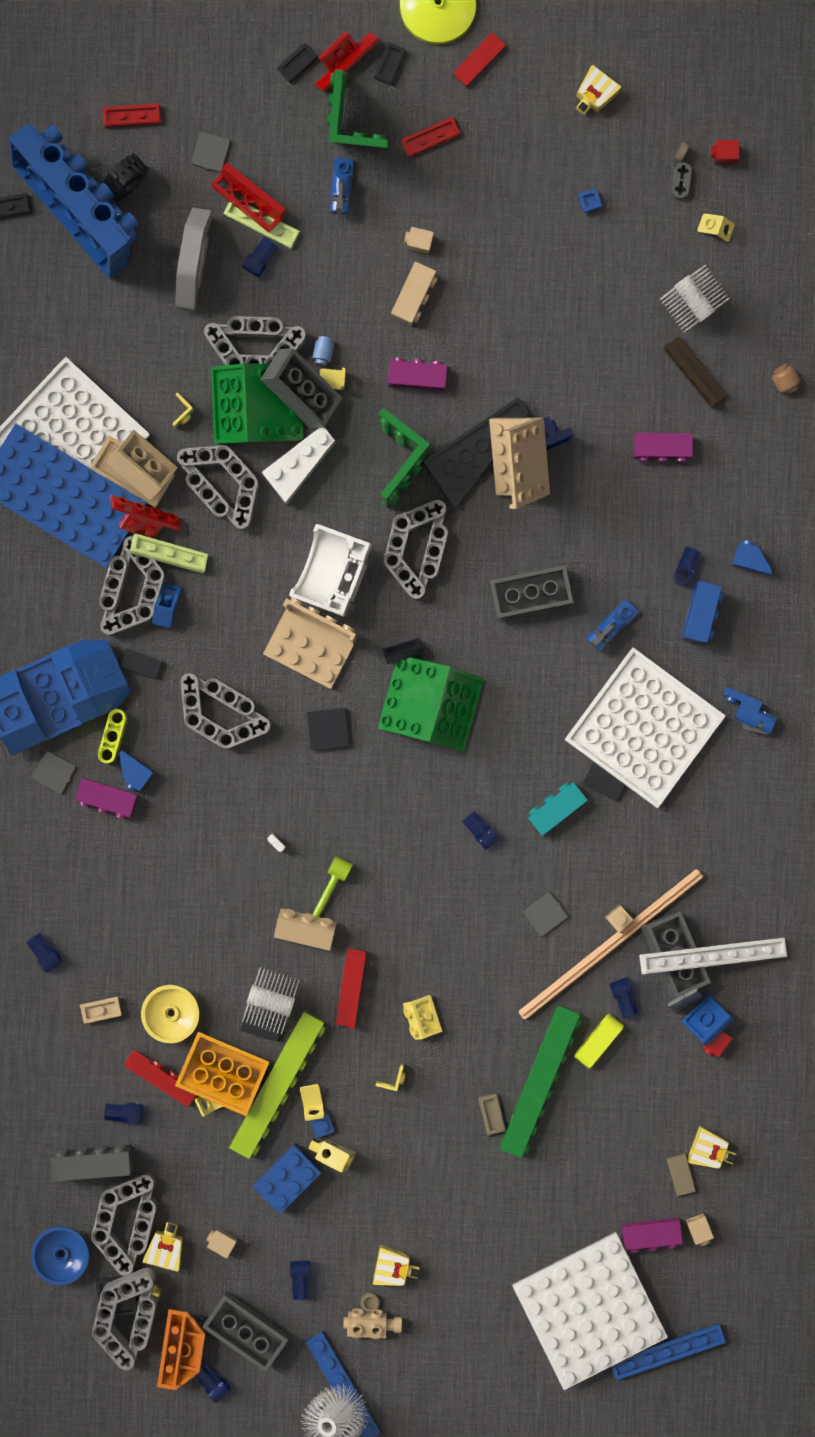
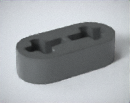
(676, 180)

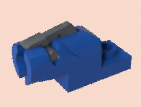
(341, 185)
(612, 625)
(749, 712)

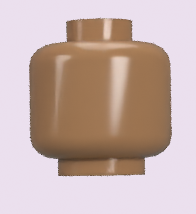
(786, 379)

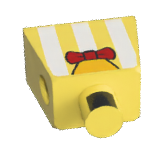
(596, 91)
(709, 1150)
(340, 1156)
(165, 1249)
(393, 1267)

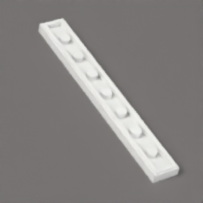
(713, 955)

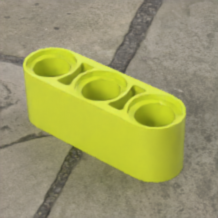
(106, 743)
(598, 1040)

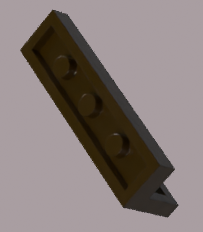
(694, 372)

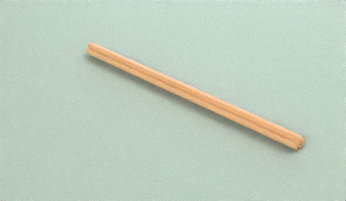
(610, 944)

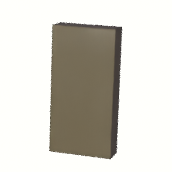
(491, 1114)
(680, 1174)

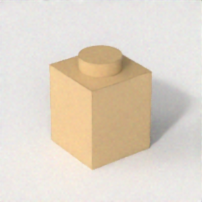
(419, 240)
(618, 918)
(699, 1229)
(221, 1242)

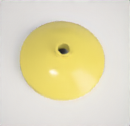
(156, 1017)

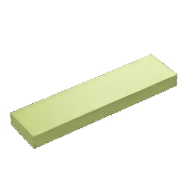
(281, 233)
(169, 553)

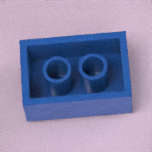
(702, 613)
(287, 1178)

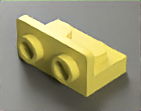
(422, 1017)

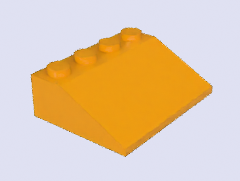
(222, 1074)

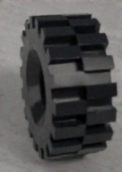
(126, 176)

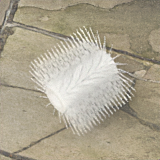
(694, 298)
(270, 1000)
(336, 1417)

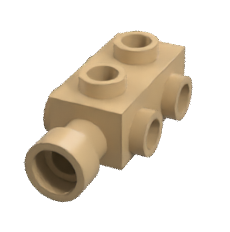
(370, 1324)

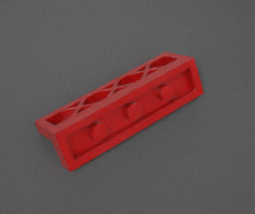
(253, 193)
(351, 987)

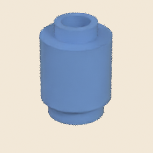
(323, 351)

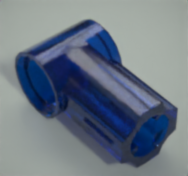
(257, 261)
(687, 565)
(483, 834)
(47, 956)
(622, 993)
(129, 1113)
(300, 1279)
(215, 1386)

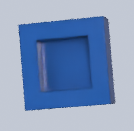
(589, 200)
(322, 1126)

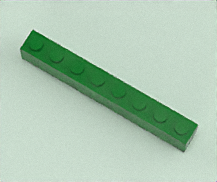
(539, 1081)

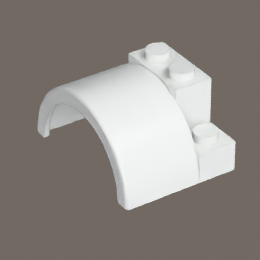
(331, 571)

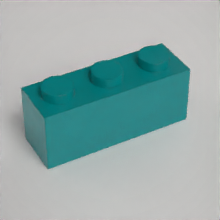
(556, 808)

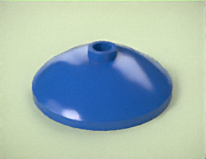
(57, 1268)

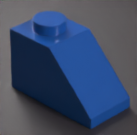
(750, 558)
(166, 605)
(134, 772)

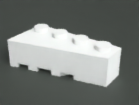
(296, 466)

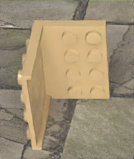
(520, 459)
(311, 643)

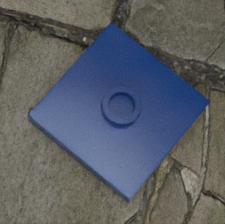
(707, 1020)

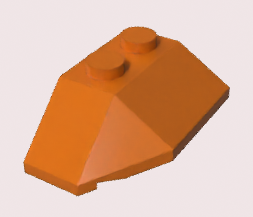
(181, 1350)

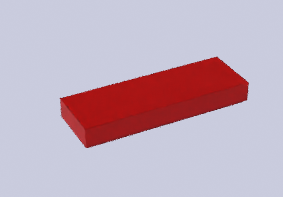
(479, 59)
(131, 115)
(430, 137)

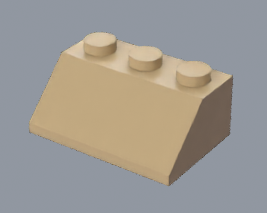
(141, 465)

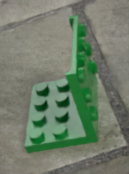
(335, 119)
(248, 409)
(404, 437)
(431, 703)

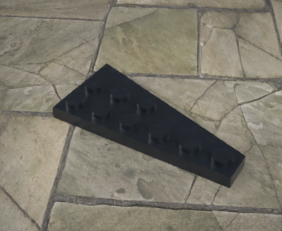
(467, 457)

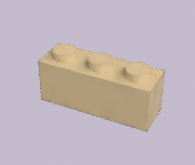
(414, 294)
(305, 929)

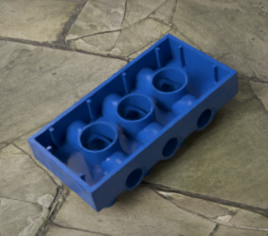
(74, 197)

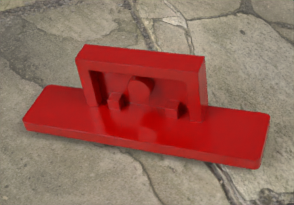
(343, 56)
(143, 519)
(158, 1076)

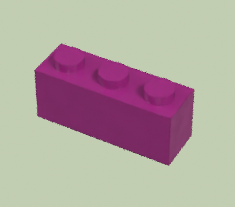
(417, 374)
(662, 446)
(106, 798)
(651, 1234)

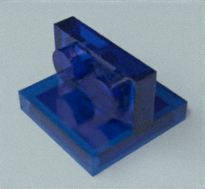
(552, 437)

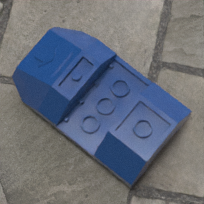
(59, 693)

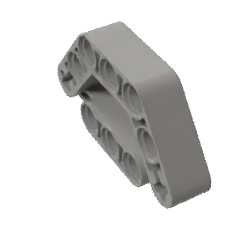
(192, 258)
(264, 332)
(204, 485)
(428, 560)
(135, 612)
(220, 696)
(137, 1233)
(126, 1358)

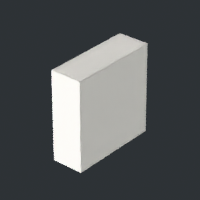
(276, 843)

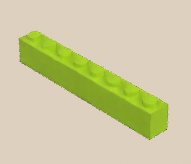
(275, 1087)

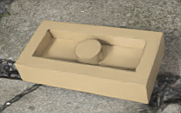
(101, 1009)

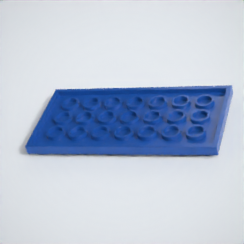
(61, 495)

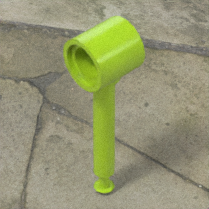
(338, 870)

